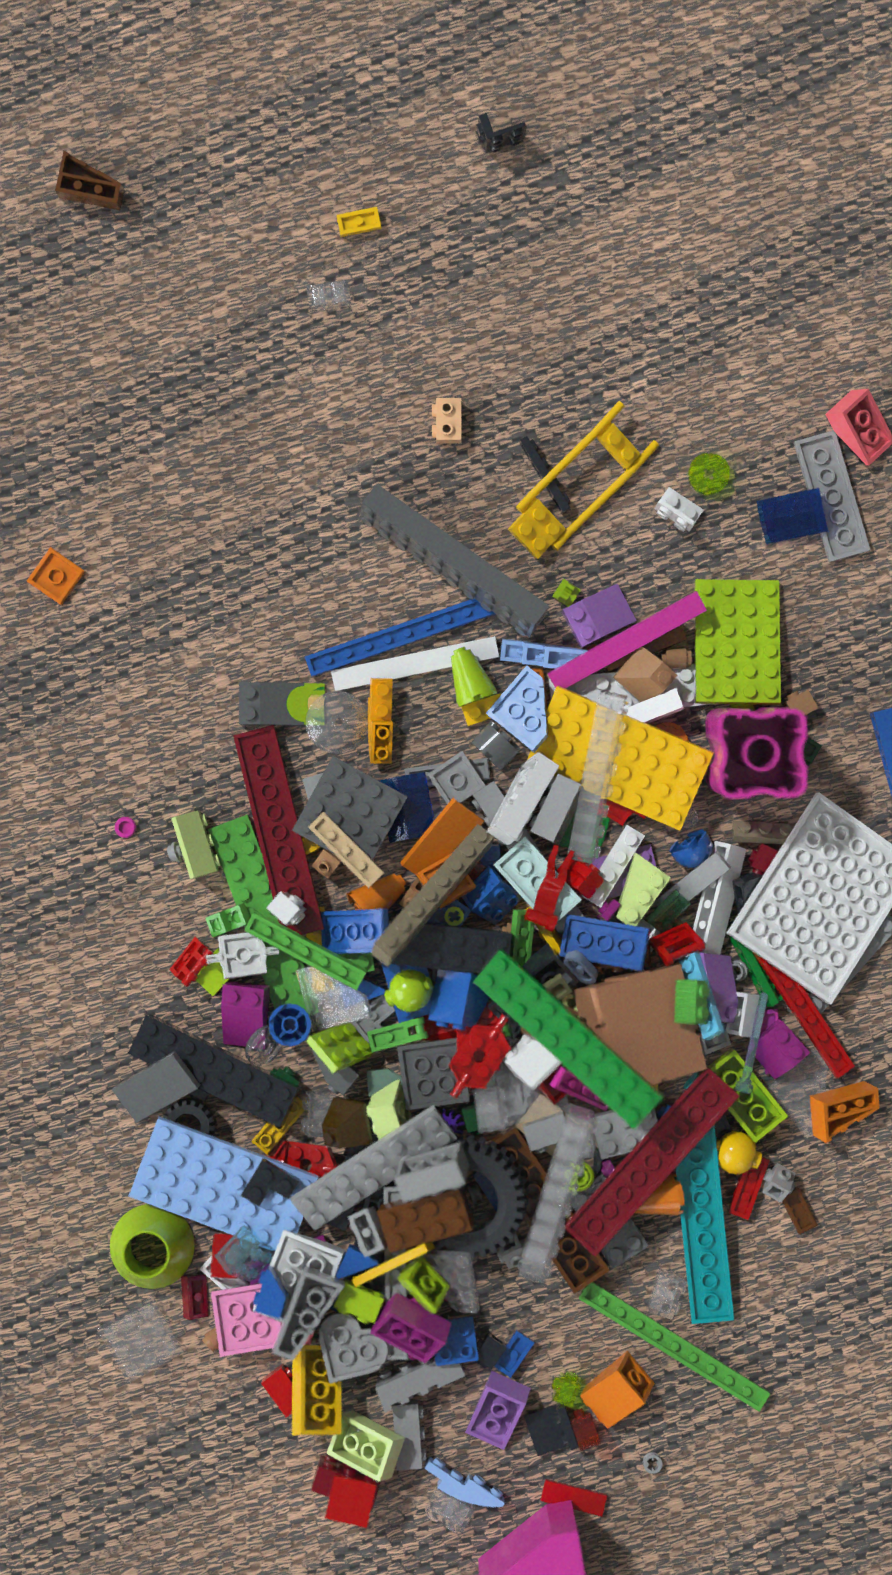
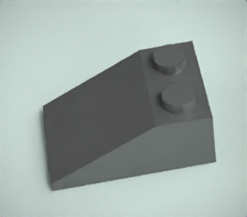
(339, 1081)

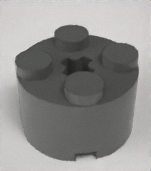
(496, 745)

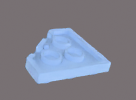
(523, 709)

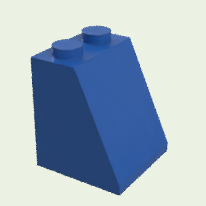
(457, 1000)

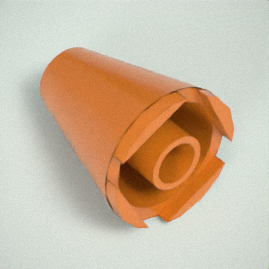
(379, 895)
(665, 1199)

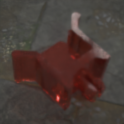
(584, 1430)

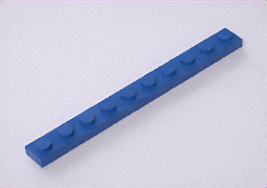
(396, 636)

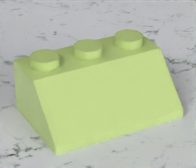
(196, 844)
(388, 1109)

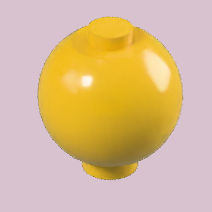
(737, 1153)

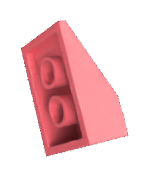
(861, 425)

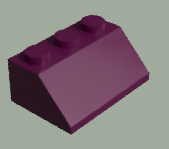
(411, 1328)

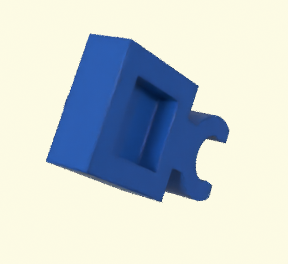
(492, 856)

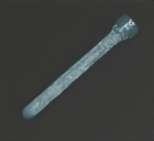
(744, 1084)

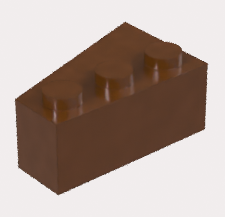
(87, 185)

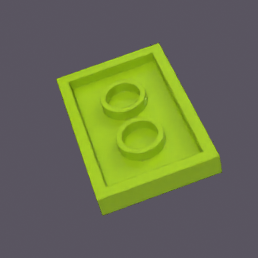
(340, 1046)

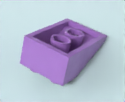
(598, 616)
(722, 983)
(498, 1410)

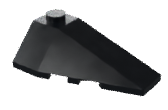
(543, 967)

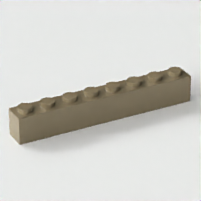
(432, 895)

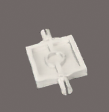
(242, 955)

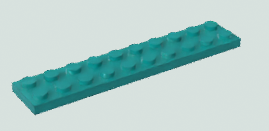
(705, 1234)

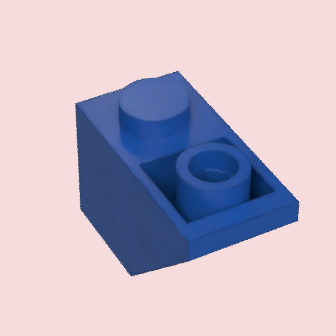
(272, 1295)

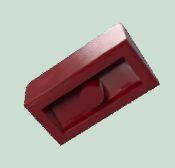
(194, 1296)

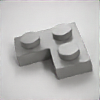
(380, 1011)

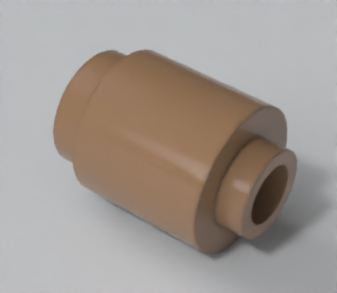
(677, 658)

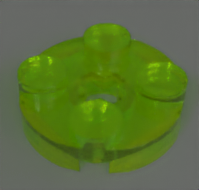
(710, 462)

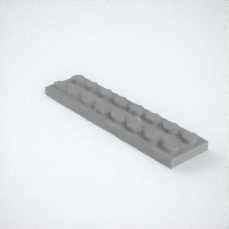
(371, 1168)

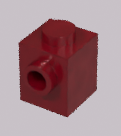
(761, 858)

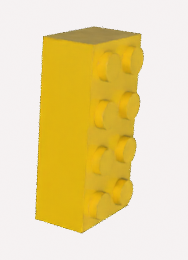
(314, 1399)

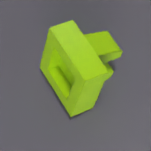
(566, 593)

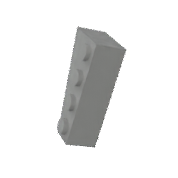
(308, 1304)
(414, 1379)

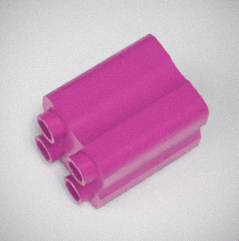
(756, 752)

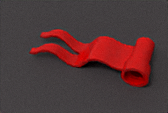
(548, 893)

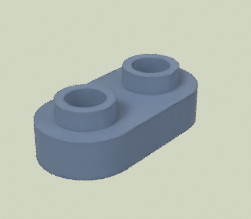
(581, 967)

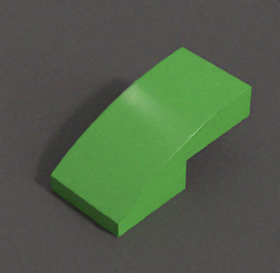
(228, 920)

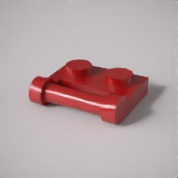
(674, 939)

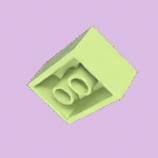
(366, 1446)

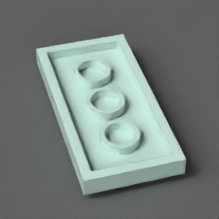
(525, 871)

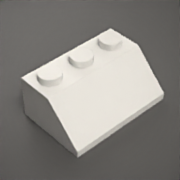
(530, 1061)

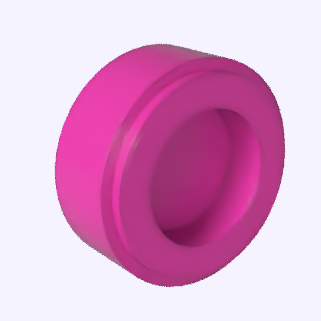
(125, 827)

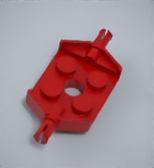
(473, 1073)
(295, 1152)

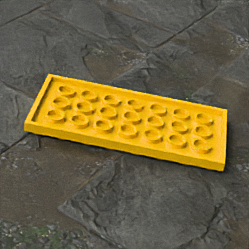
(654, 768)

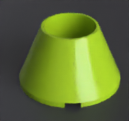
(169, 1228)

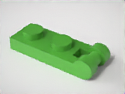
(396, 1034)

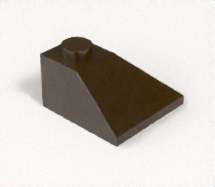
(346, 1124)

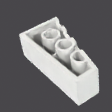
(522, 798)

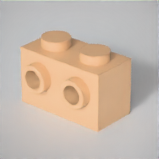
(447, 420)

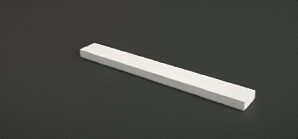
(410, 664)

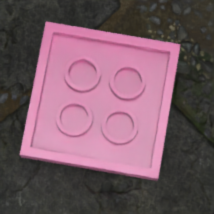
(236, 1323)

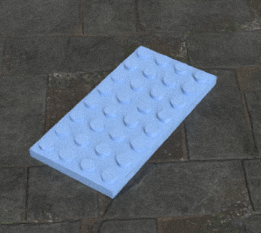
(205, 1180)

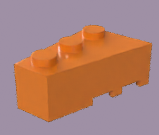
(840, 1107)

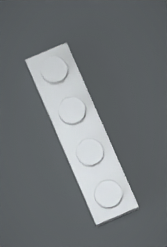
(616, 863)

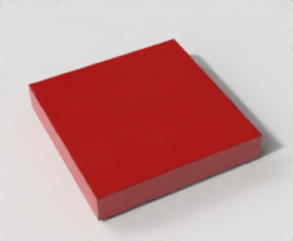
(350, 1500)

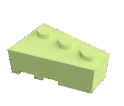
(640, 890)

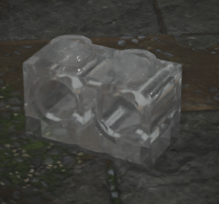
(328, 296)

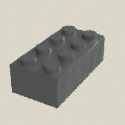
(627, 1240)

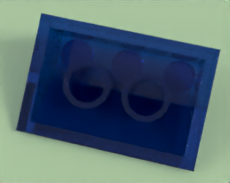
(792, 516)
(417, 810)

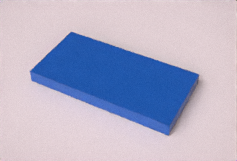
(353, 929)
(606, 942)

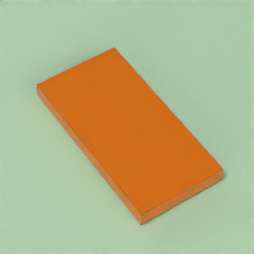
(442, 836)

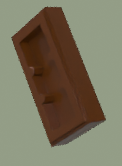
(799, 1211)

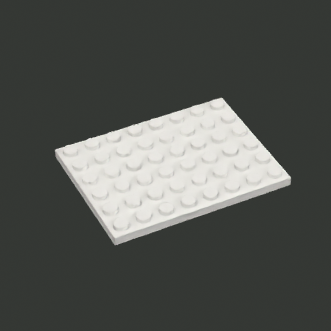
(819, 899)

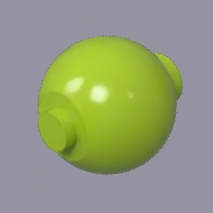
(409, 990)

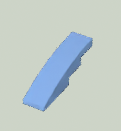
(537, 653)

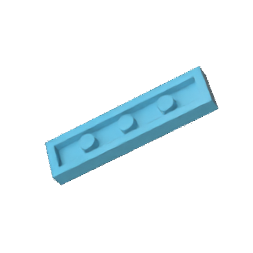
(692, 970)

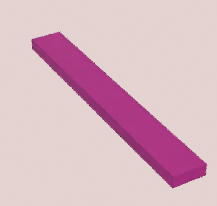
(627, 641)

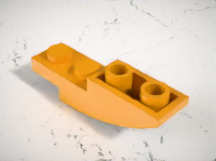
(379, 721)

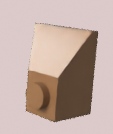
(645, 675)

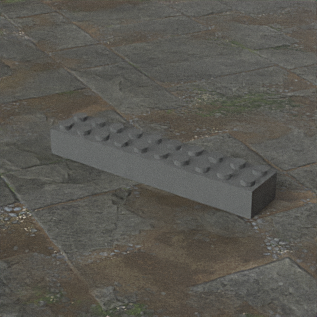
(453, 561)

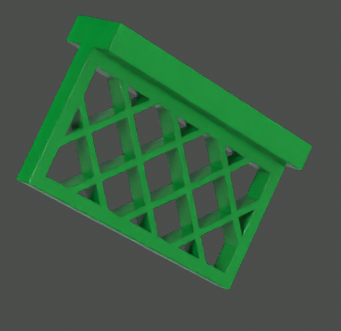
(756, 973)

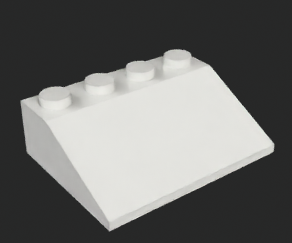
(299, 1251)

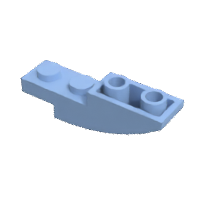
(470, 1490)

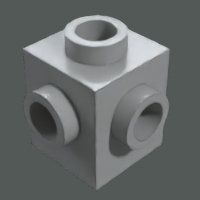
(780, 1178)
(511, 1252)

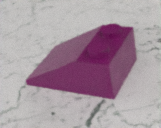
(243, 1011)

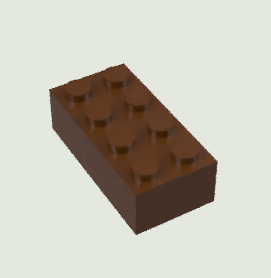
(426, 1219)

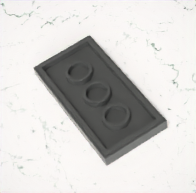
(155, 1087)

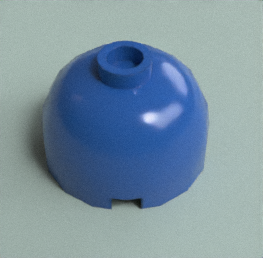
(693, 849)
(290, 1024)

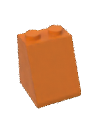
(617, 1390)

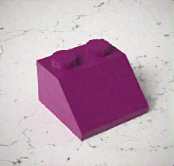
(779, 1049)

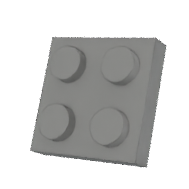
(456, 779)

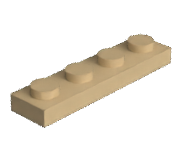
(346, 850)

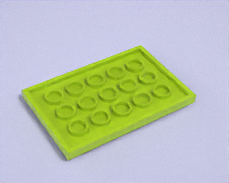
(738, 642)

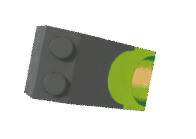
(276, 702)

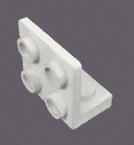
(678, 509)

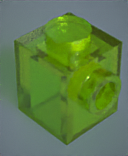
(566, 1388)

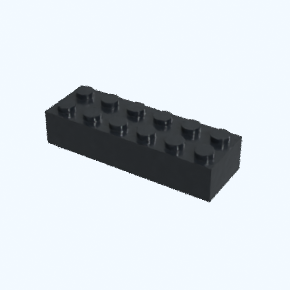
(453, 947)

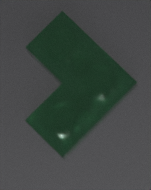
(667, 913)

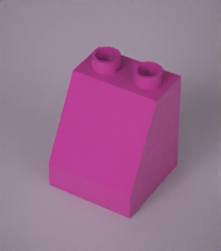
(539, 1546)

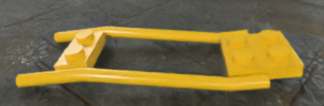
(538, 526)

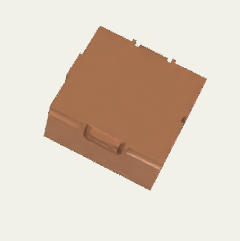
(637, 1022)

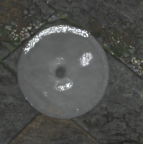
(322, 725)

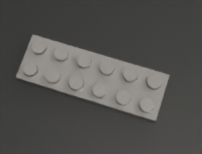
(825, 469)

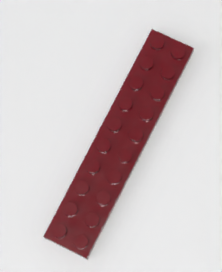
(274, 821)
(651, 1161)

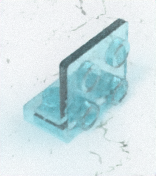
(244, 1255)

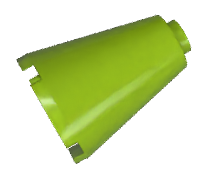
(469, 678)

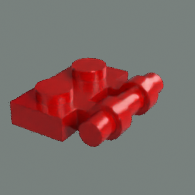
(191, 962)

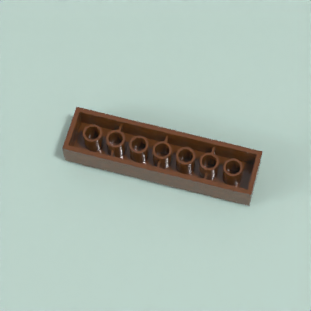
(572, 1260)

